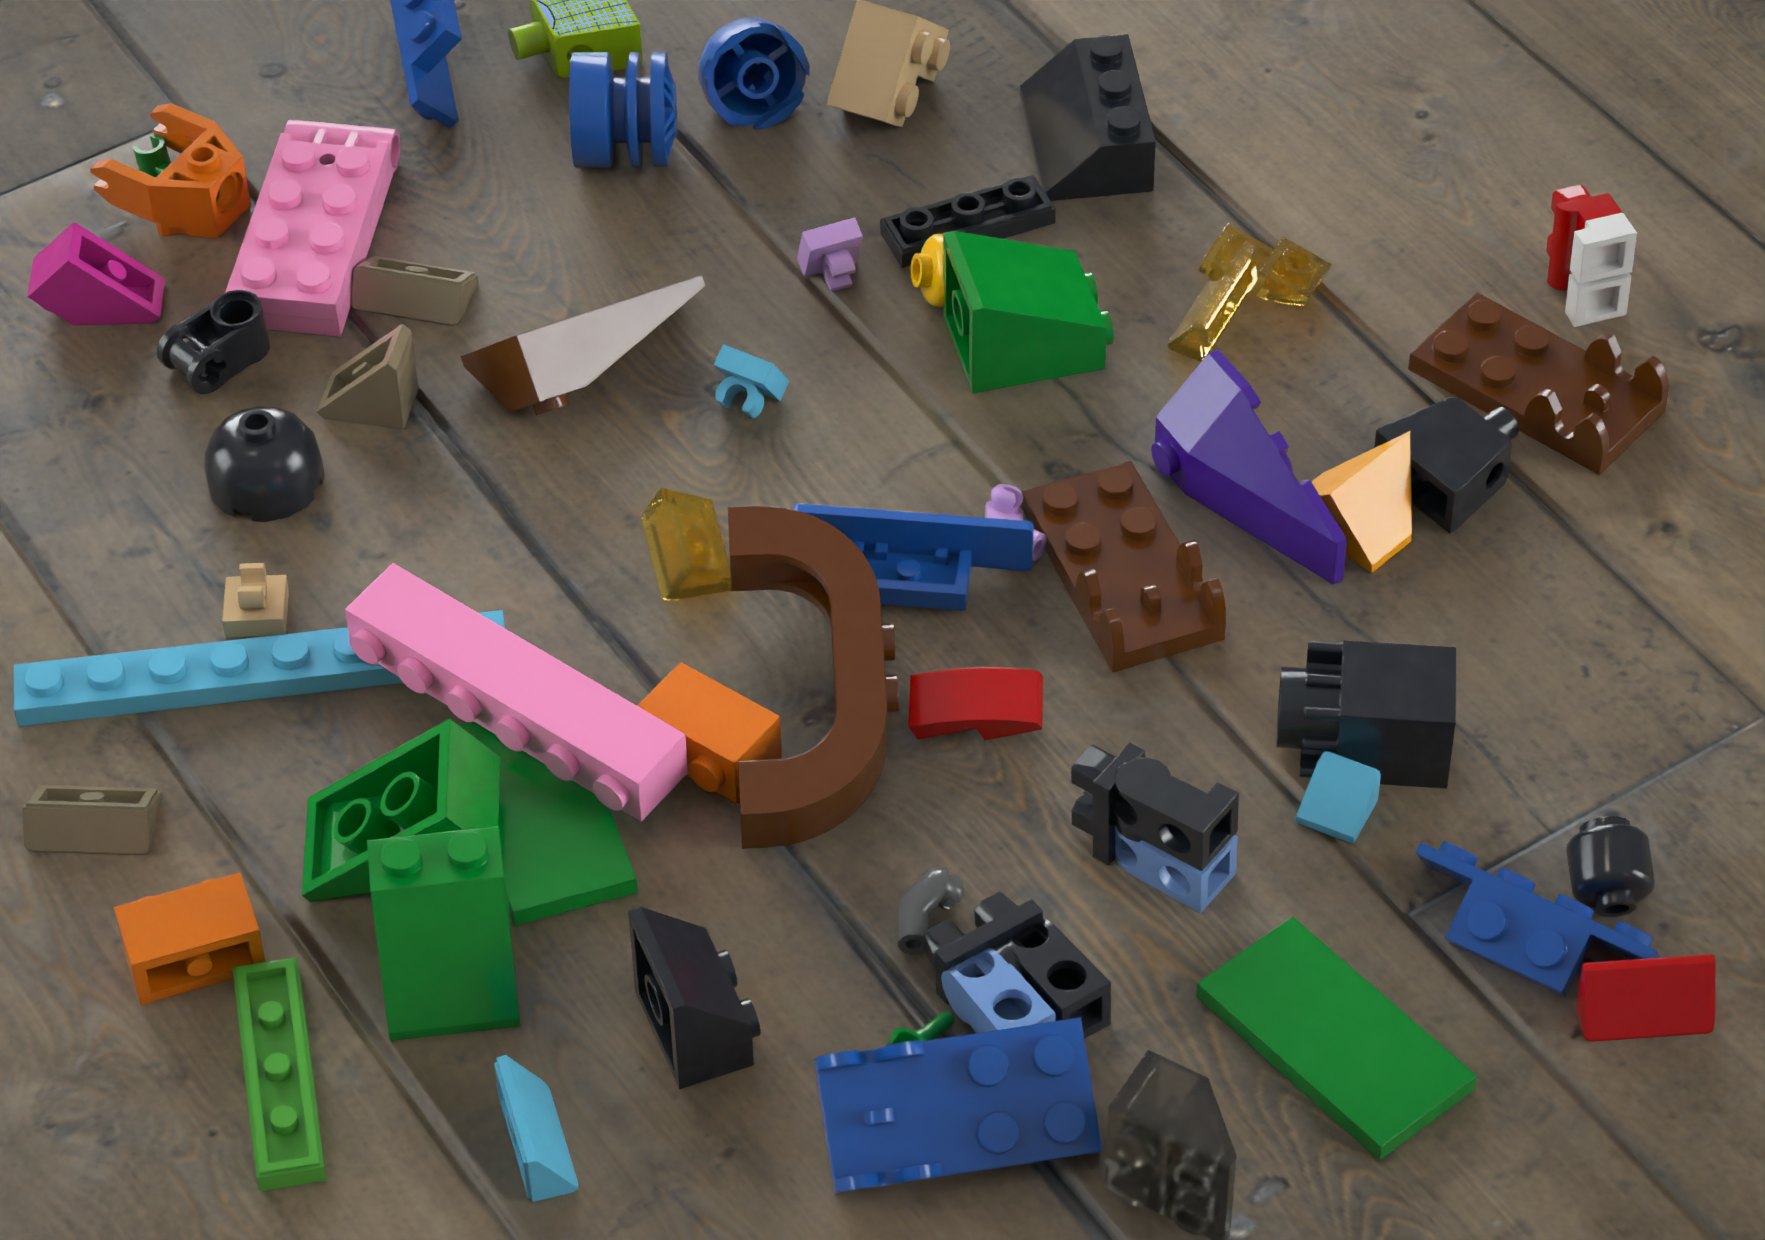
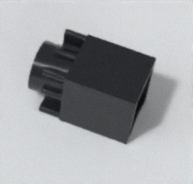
(1374, 706)

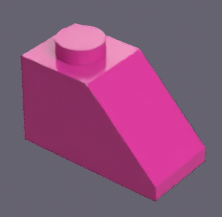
(94, 282)

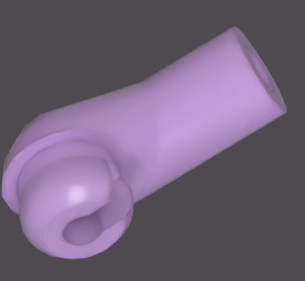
(1006, 505)

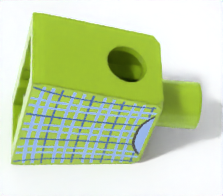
(577, 27)

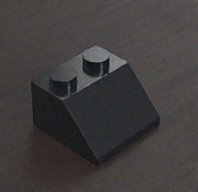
(690, 998)

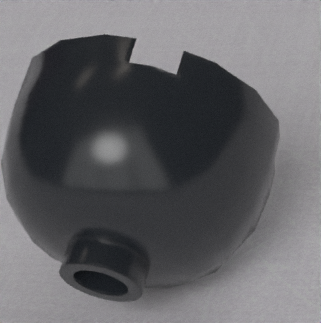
(263, 464)

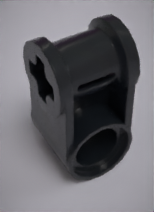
(221, 341)

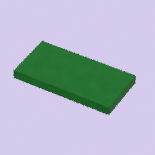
(554, 839)
(1336, 1037)

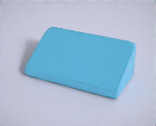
(534, 1131)

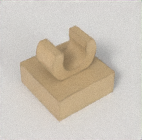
(255, 603)

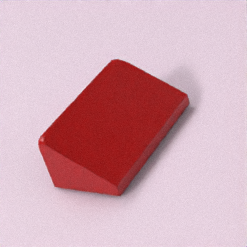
(1647, 997)

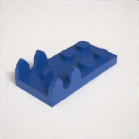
(957, 1105)

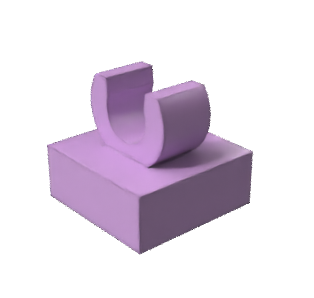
(831, 251)

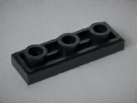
(991, 212)

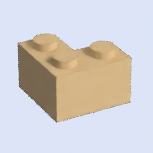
(882, 62)

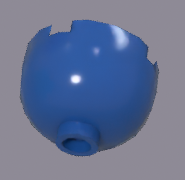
(753, 72)

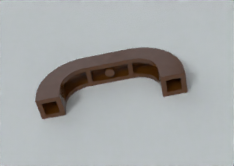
(822, 787)

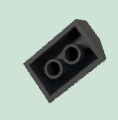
(1090, 121)

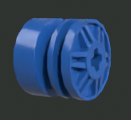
(620, 109)

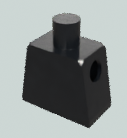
(1454, 457)

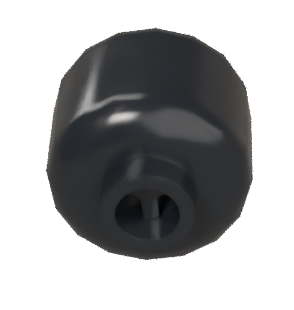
(1610, 865)

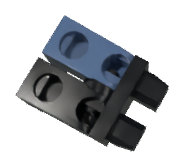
(1157, 824)
(1015, 970)

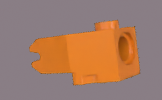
(187, 190)

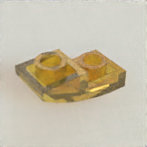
(1283, 273)

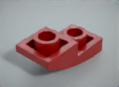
(980, 698)

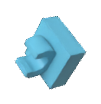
(748, 374)

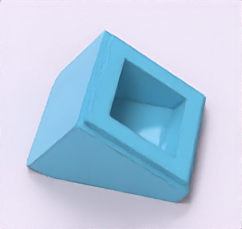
(1339, 797)

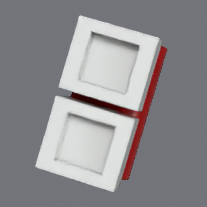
(1590, 255)

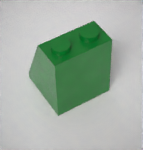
(1020, 311)
(443, 933)

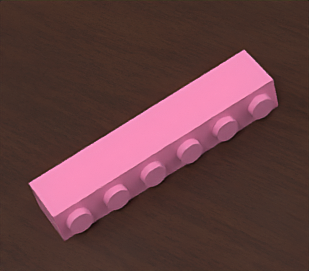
(517, 692)

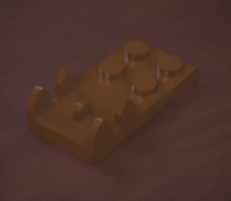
(1555, 390)
(1126, 567)

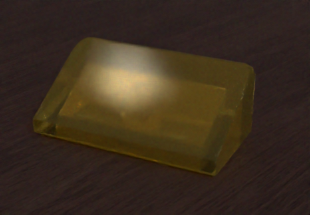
(1216, 304)
(685, 545)

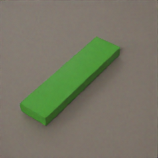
(278, 1074)

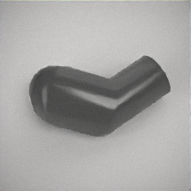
(914, 907)

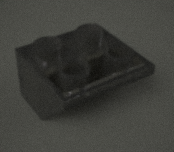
(1171, 1147)

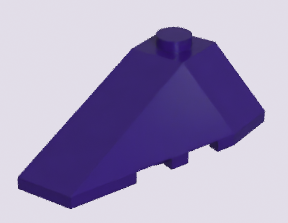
(1232, 466)

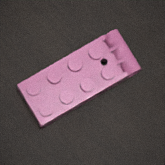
(315, 223)

